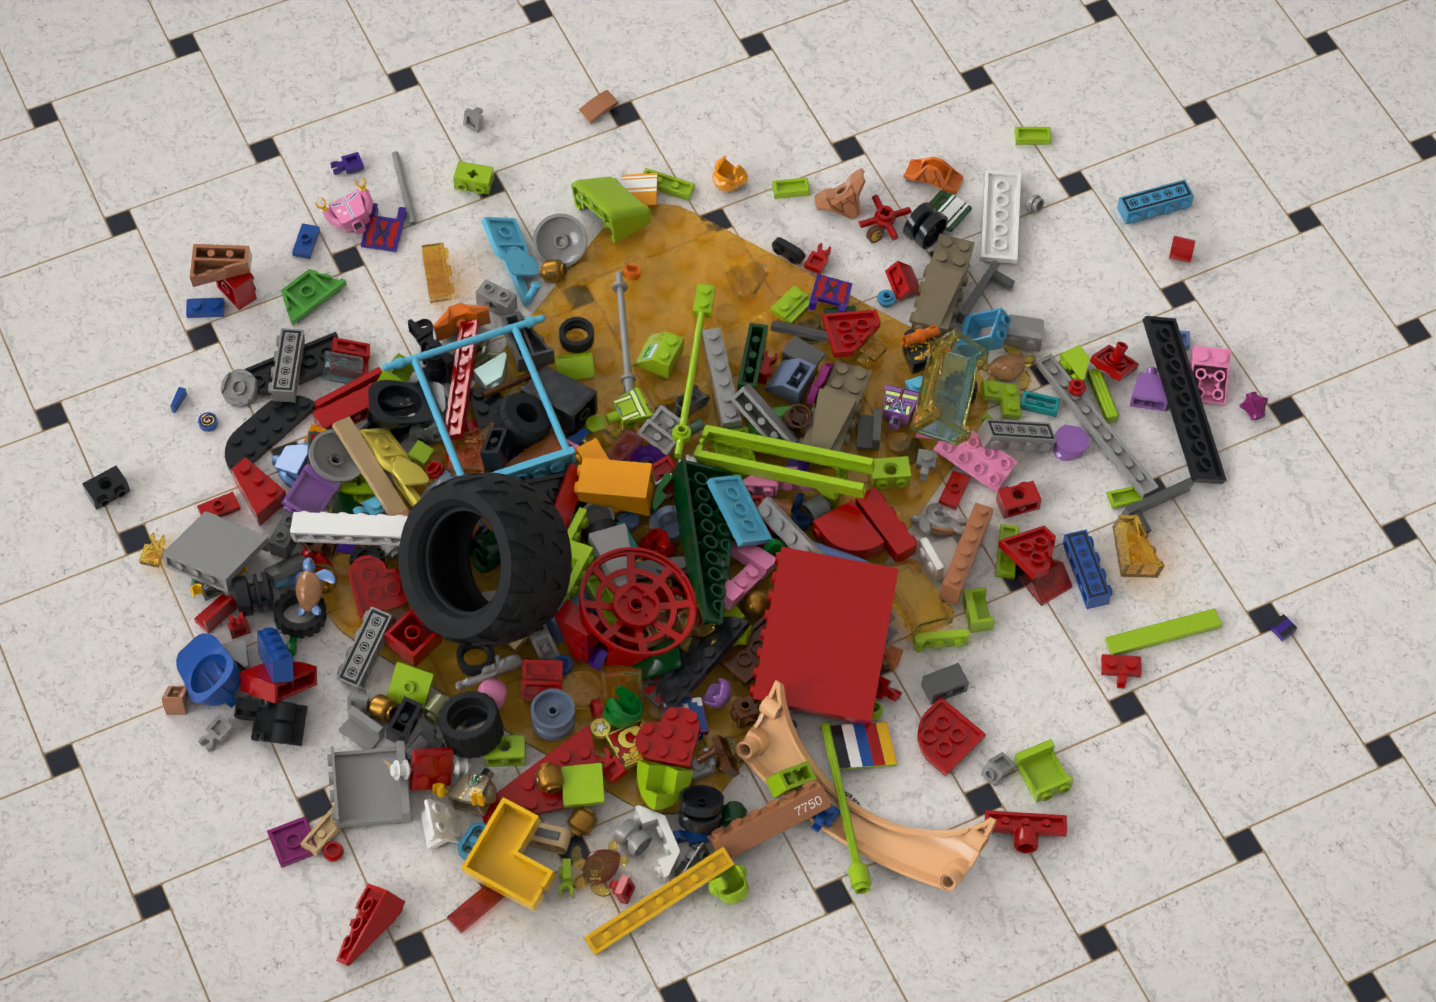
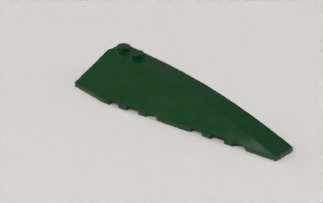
(703, 536)

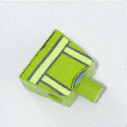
(629, 410)

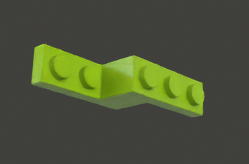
(581, 554)

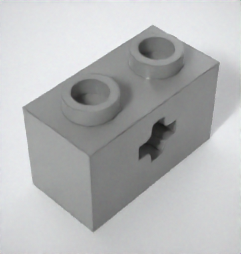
(496, 298)

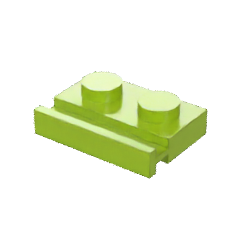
(791, 305)

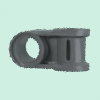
(698, 401)

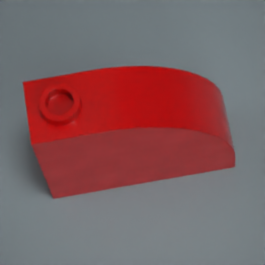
(848, 531)
(259, 684)

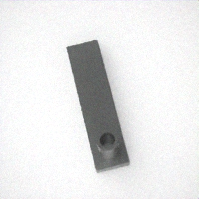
(990, 274)
(1156, 499)

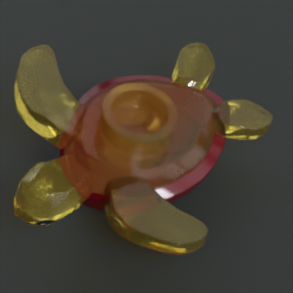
(697, 629)
(597, 868)

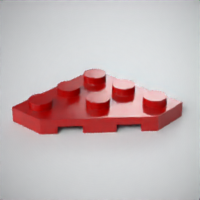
(850, 330)
(1031, 550)

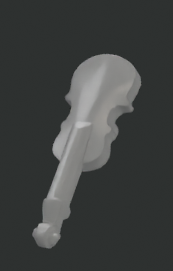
(500, 666)

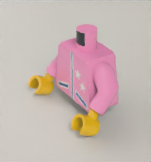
(351, 210)

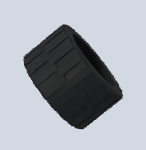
(467, 706)

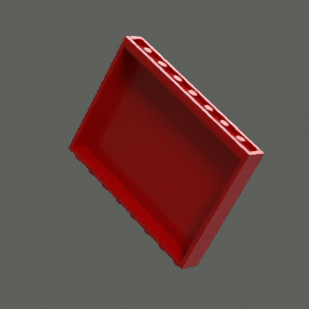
(825, 634)

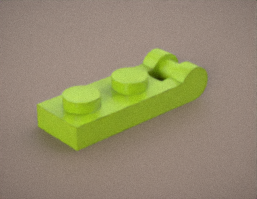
(941, 639)

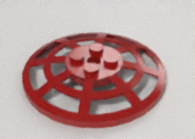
(643, 595)

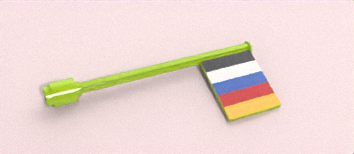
(856, 748)

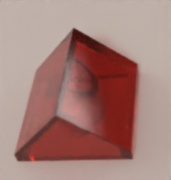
(1048, 586)

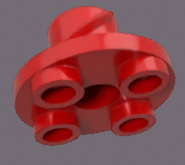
(658, 541)

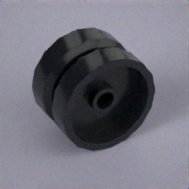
(925, 225)
(700, 808)

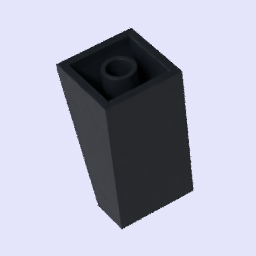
(569, 398)

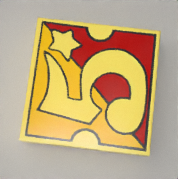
(623, 744)

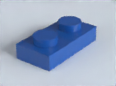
(205, 307)

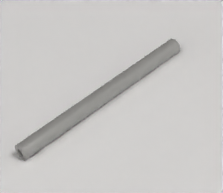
(404, 189)

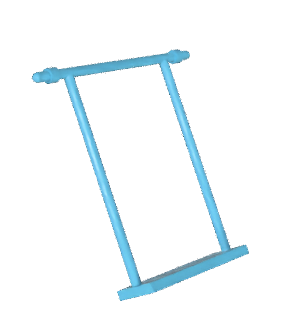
(538, 467)

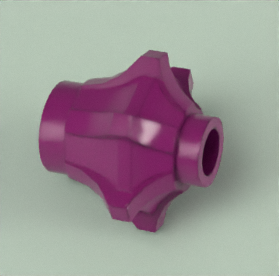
(1254, 405)

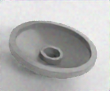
(552, 230)
(328, 447)

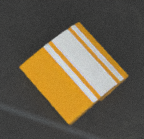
(642, 187)

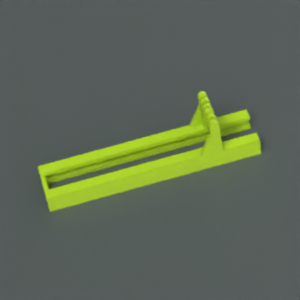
(828, 486)

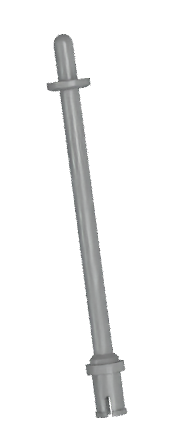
(627, 378)

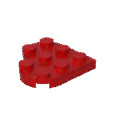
(375, 585)
(671, 739)

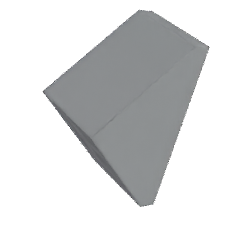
(239, 653)

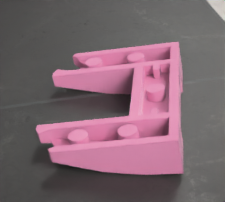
(758, 565)

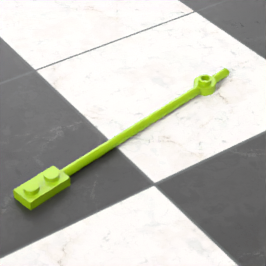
(702, 308)

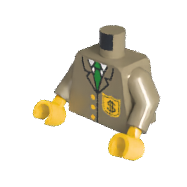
(471, 794)

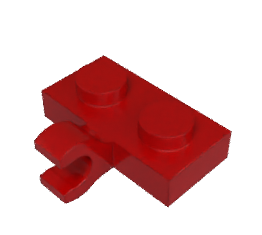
(1121, 666)

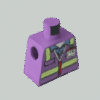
(898, 406)

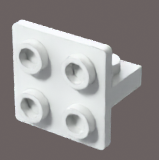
(439, 824)

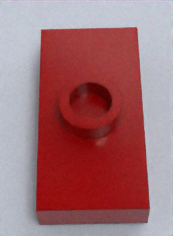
(954, 490)
(221, 505)

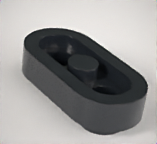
(788, 250)

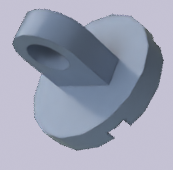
(666, 519)

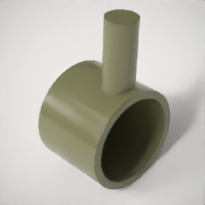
(432, 709)

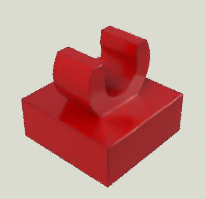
(623, 889)

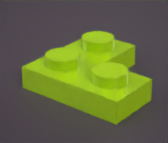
(1004, 393)

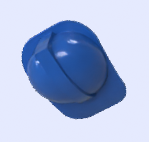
(208, 671)

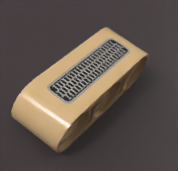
(551, 839)

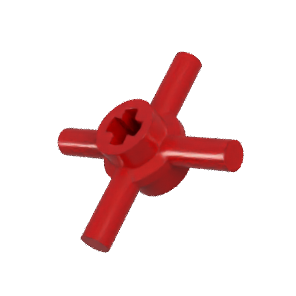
(885, 217)

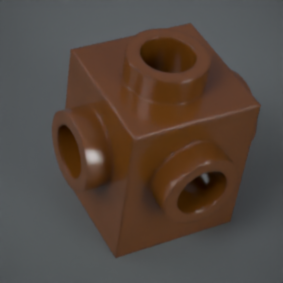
(744, 711)

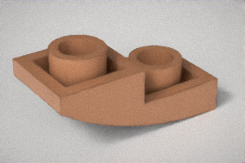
(598, 105)

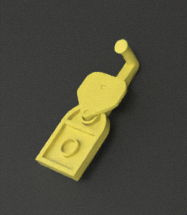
(395, 460)

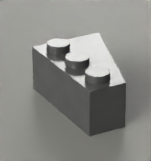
(538, 349)

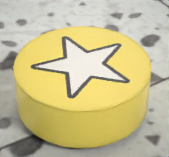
(600, 728)

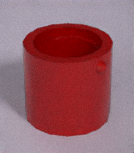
(1182, 249)

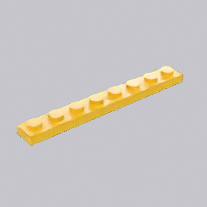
(658, 900)

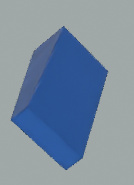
(178, 399)
(578, 437)

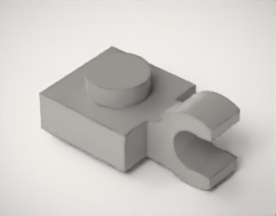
(926, 462)

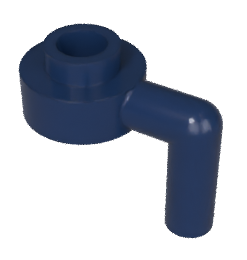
(799, 518)

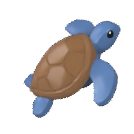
(310, 587)

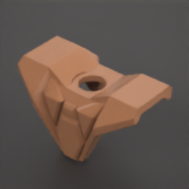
(844, 198)

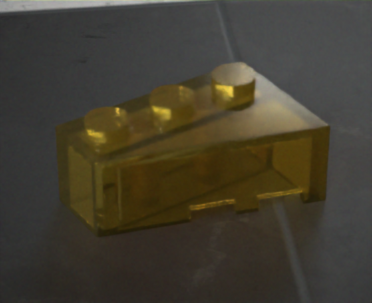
(437, 272)
(1134, 550)

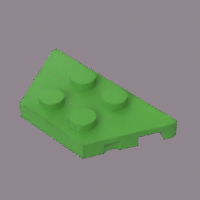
(308, 293)

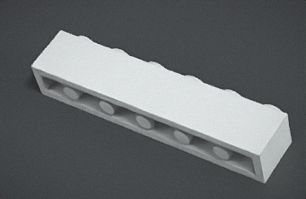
(347, 528)

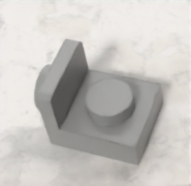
(997, 768)
(703, 769)

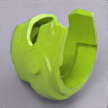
(730, 885)

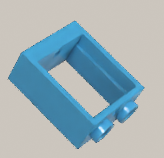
(997, 318)

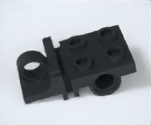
(437, 366)
(275, 722)

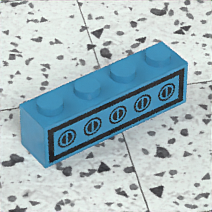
(1155, 202)

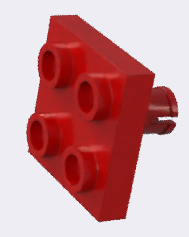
(1114, 361)

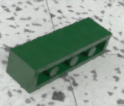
(753, 355)

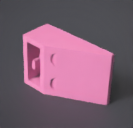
(1211, 373)

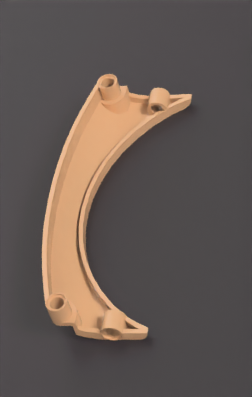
(913, 852)

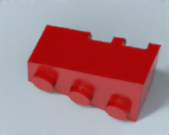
(576, 632)

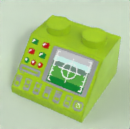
(661, 353)

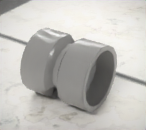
(631, 836)

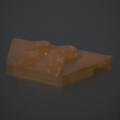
(469, 450)

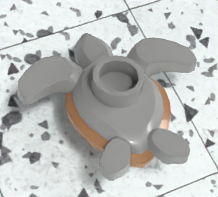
(938, 521)

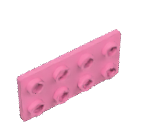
(984, 465)

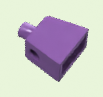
(1149, 391)

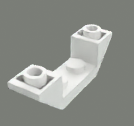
(650, 819)

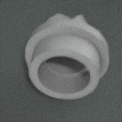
(1035, 203)

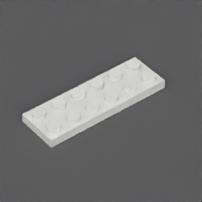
(1001, 217)

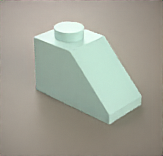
(492, 372)

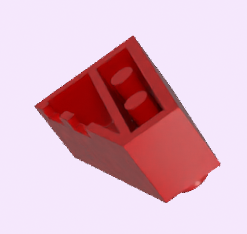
(258, 490)

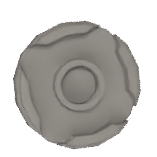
(239, 387)

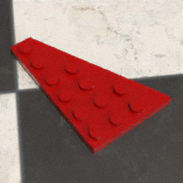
(525, 790)

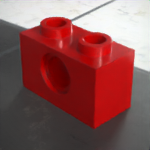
(1011, 506)

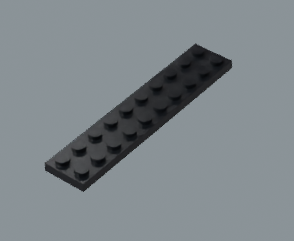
(1184, 400)

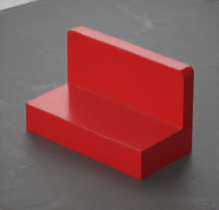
(902, 280)
(216, 613)

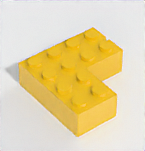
(499, 857)

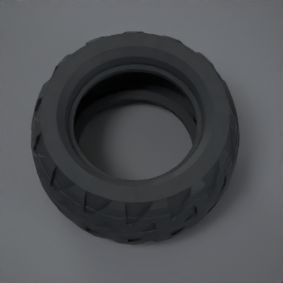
(438, 566)

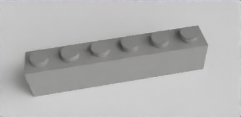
(720, 378)

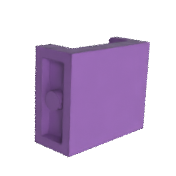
(309, 492)

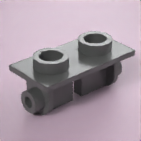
(694, 855)

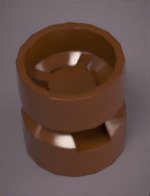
(797, 417)

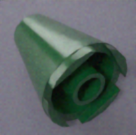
(485, 552)

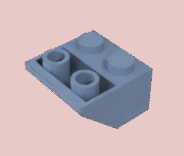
(792, 379)

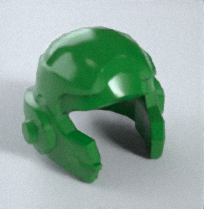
(623, 711)

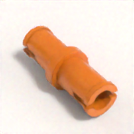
(920, 335)

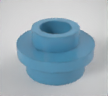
(886, 302)

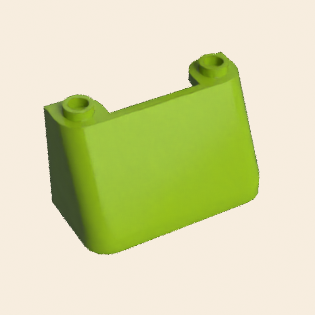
(612, 204)

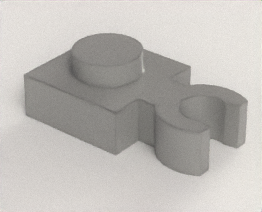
(217, 730)

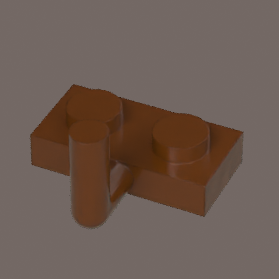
(723, 751)

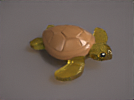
(1011, 366)

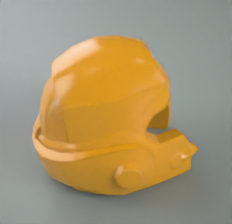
(728, 177)

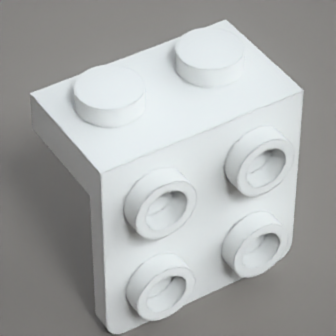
(937, 555)

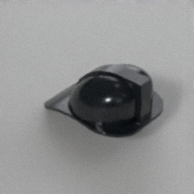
(400, 404)

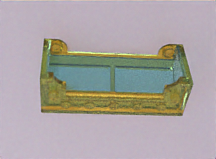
(948, 388)

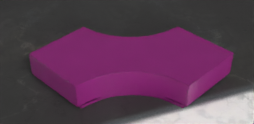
(820, 382)

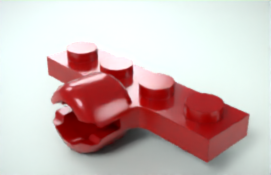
(1027, 827)

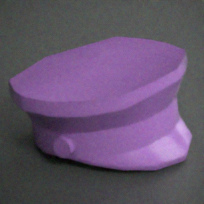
(1070, 442)

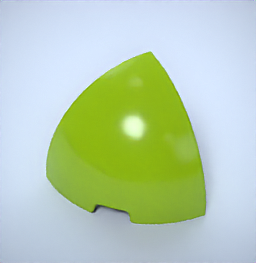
(661, 783)

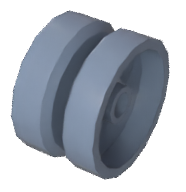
(553, 714)

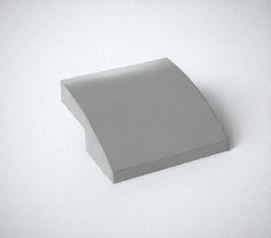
(659, 430)

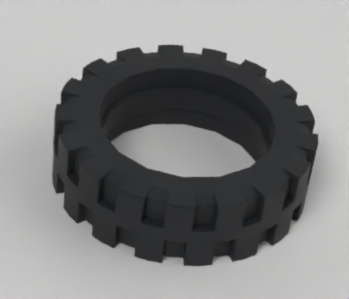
(297, 629)

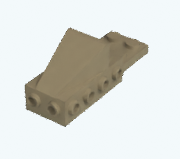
(942, 285)
(837, 408)

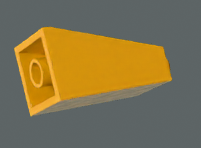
(616, 484)

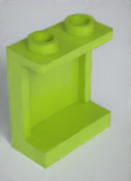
(1042, 771)

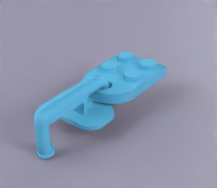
(512, 249)

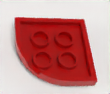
(946, 736)

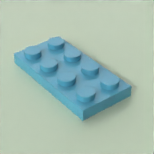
(739, 510)

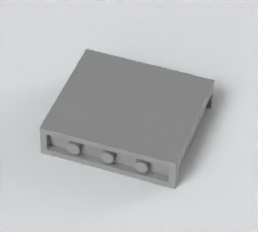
(214, 551)
(365, 789)

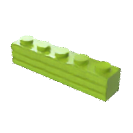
(1102, 395)

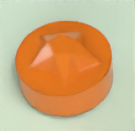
(631, 272)

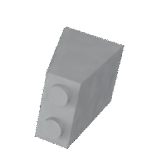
(608, 540)

